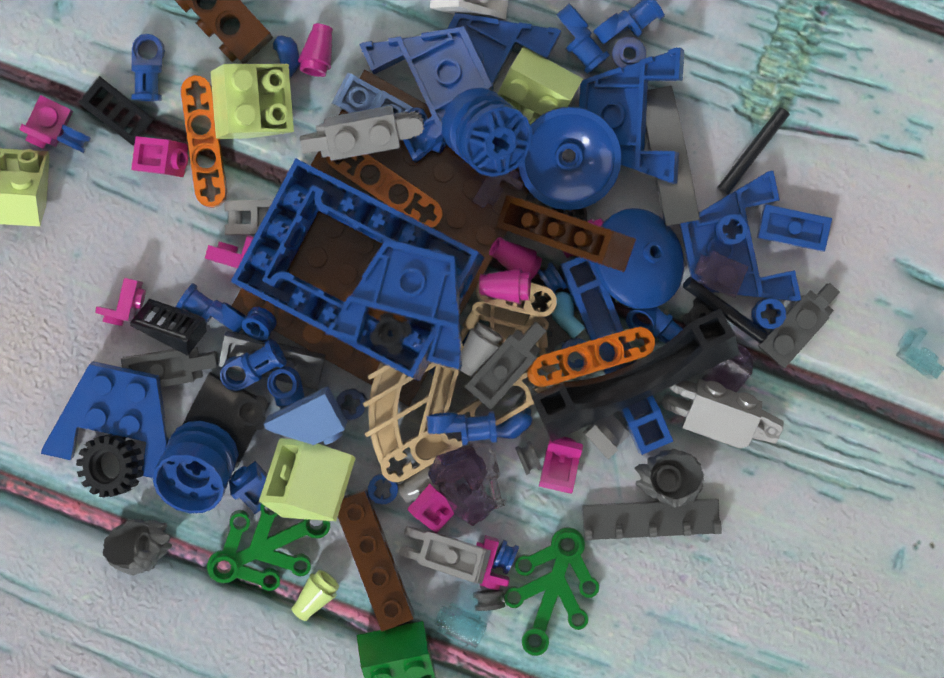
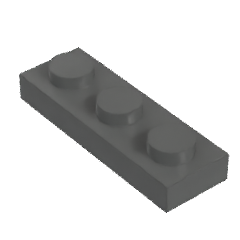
(305, 362)

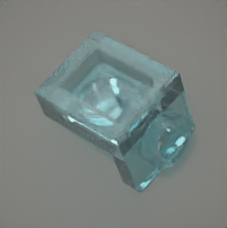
(921, 360)

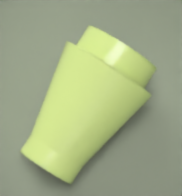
(316, 593)

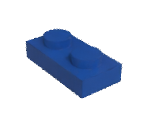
(794, 228)

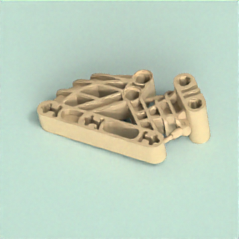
(383, 412)

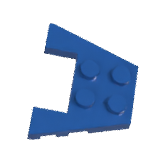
(497, 38)
(443, 68)
(622, 102)
(700, 238)
(412, 285)
(113, 403)

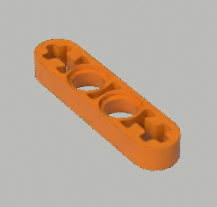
(198, 142)
(387, 180)
(590, 354)

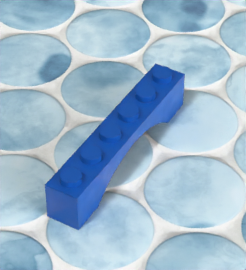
(601, 319)

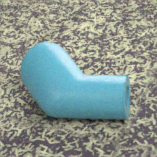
(564, 315)

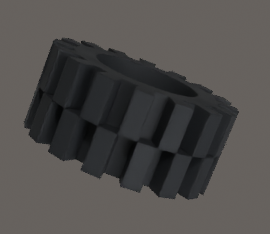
(93, 470)

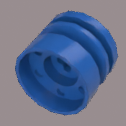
(486, 131)
(195, 467)

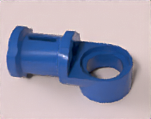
(635, 19)
(583, 46)
(146, 70)
(199, 304)
(661, 325)
(254, 365)
(283, 398)
(470, 427)

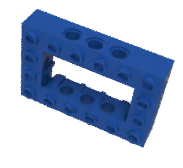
(284, 229)

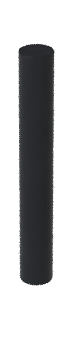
(753, 150)
(729, 312)

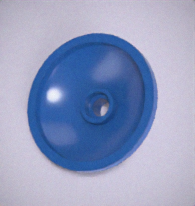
(576, 181)
(647, 279)

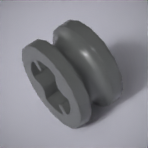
(528, 457)
(489, 600)

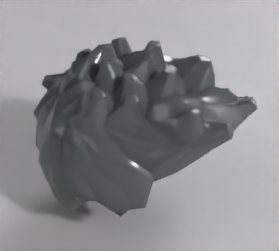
(671, 477)
(136, 545)

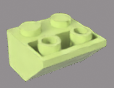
(538, 85)
(251, 100)
(23, 186)
(306, 480)

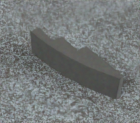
(665, 134)

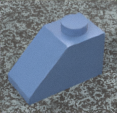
(309, 419)

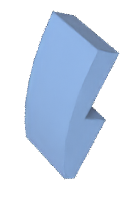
(359, 95)

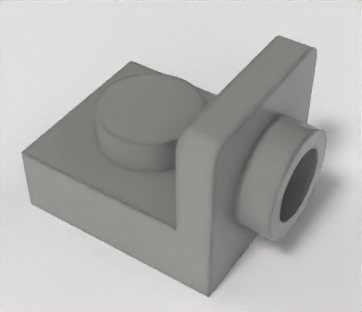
(607, 435)

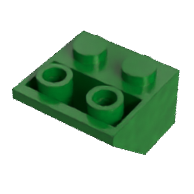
(396, 653)

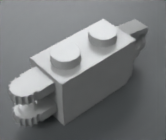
(362, 133)
(722, 413)

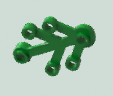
(262, 549)
(554, 585)

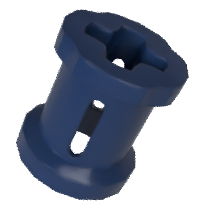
(341, 398)

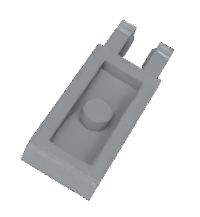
(448, 555)

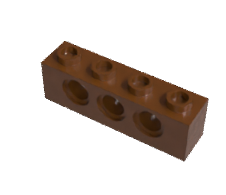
(245, 42)
(566, 233)
(374, 560)

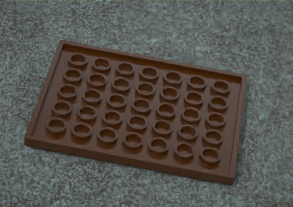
(338, 255)

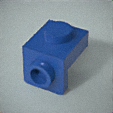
(248, 485)

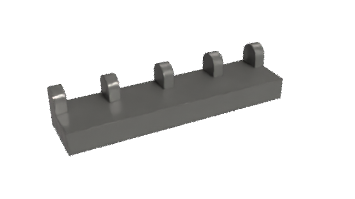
(650, 519)

